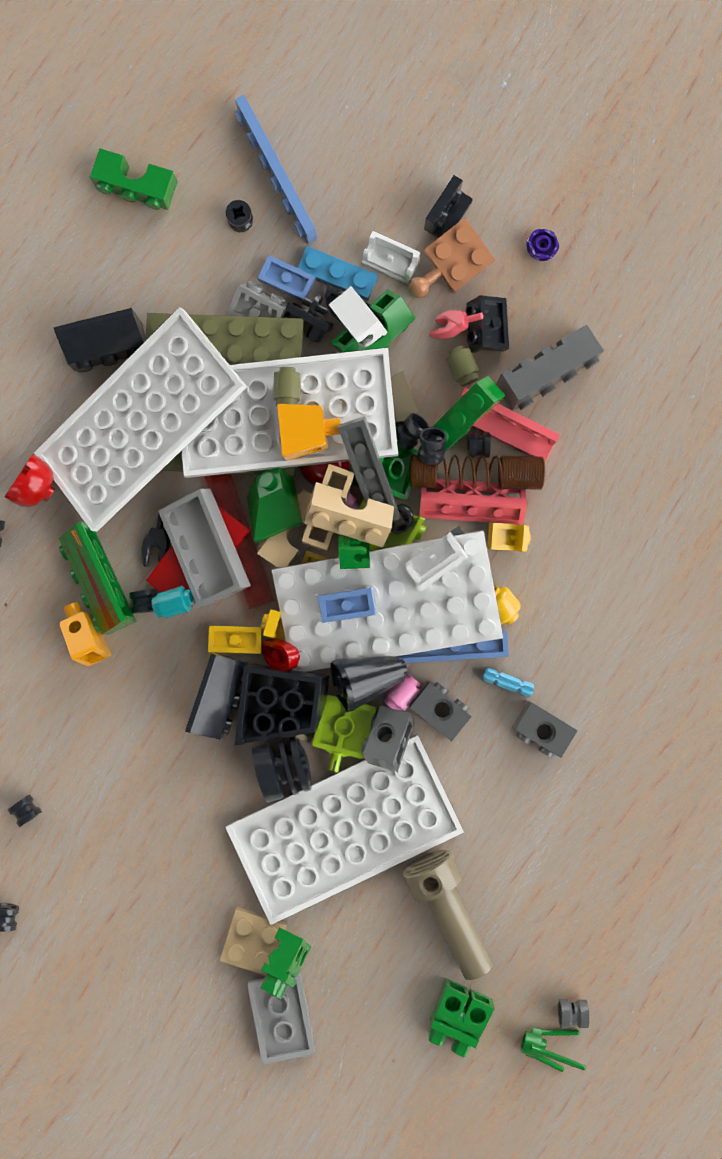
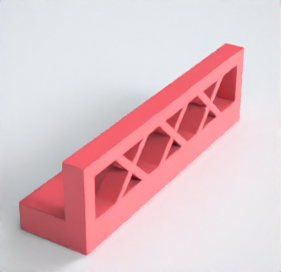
(517, 431)
(473, 505)

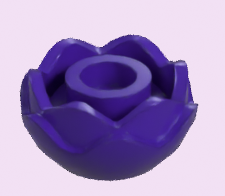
(545, 237)

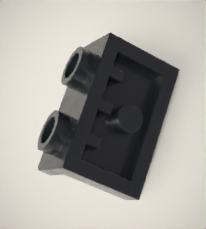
(448, 208)
(492, 330)

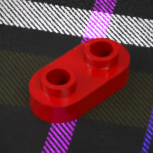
(280, 654)

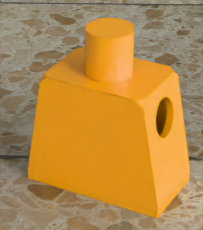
(304, 429)
(81, 637)

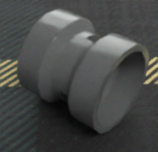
(573, 1013)

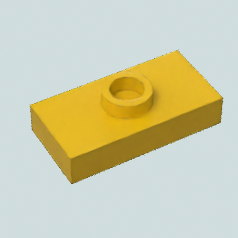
(235, 639)

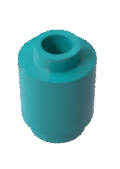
(172, 602)

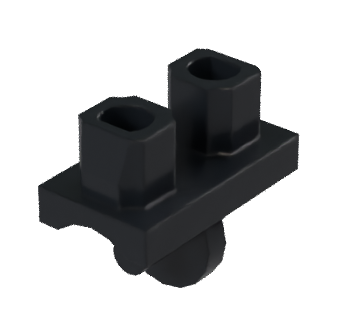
(319, 325)

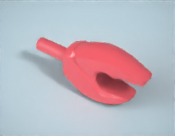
(456, 321)

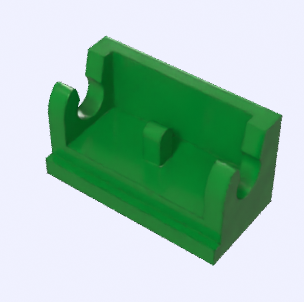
(353, 553)

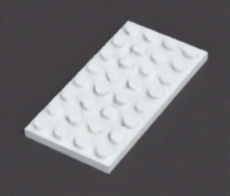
(140, 419)
(248, 429)
(445, 614)
(342, 831)

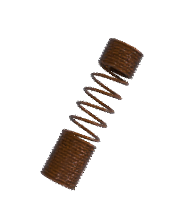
(512, 472)

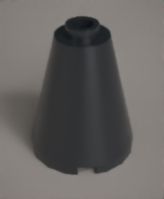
(365, 678)

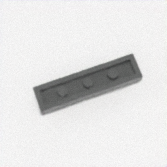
(367, 463)

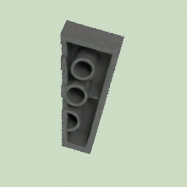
(549, 367)

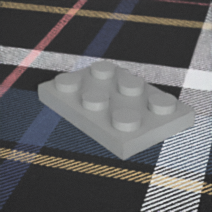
(283, 1023)

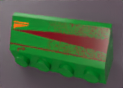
(96, 579)

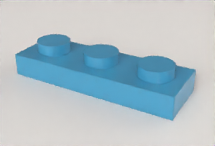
(338, 272)

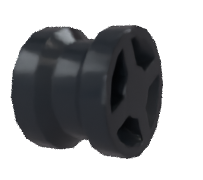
(240, 222)
(478, 444)
(142, 601)
(24, 810)
(7, 917)

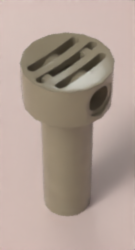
(435, 881)

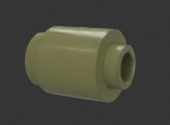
(463, 365)
(286, 386)

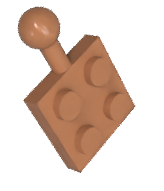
(456, 258)

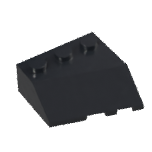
(279, 703)

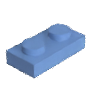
(286, 278)
(347, 604)

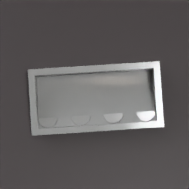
(204, 547)

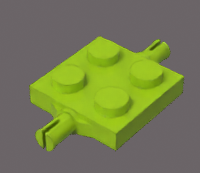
(342, 731)

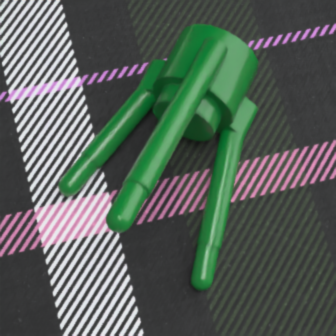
(534, 1046)

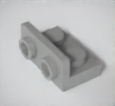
(253, 302)

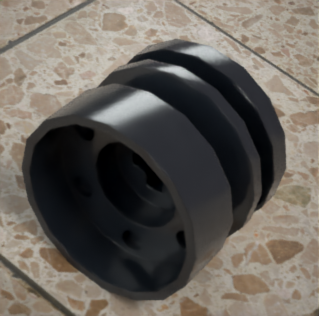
(281, 769)

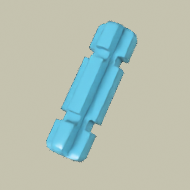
(508, 682)

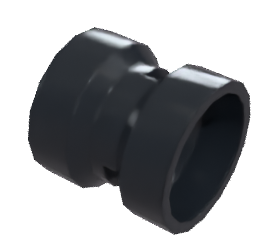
(409, 433)
(432, 450)
(401, 525)

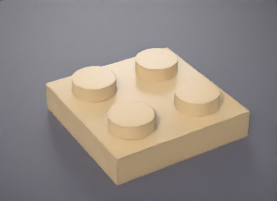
(250, 940)

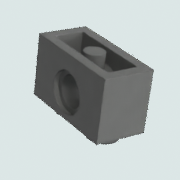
(449, 724)
(559, 734)
(388, 753)

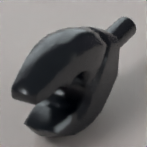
(155, 537)

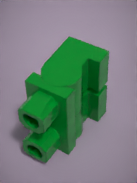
(284, 963)
(459, 1017)

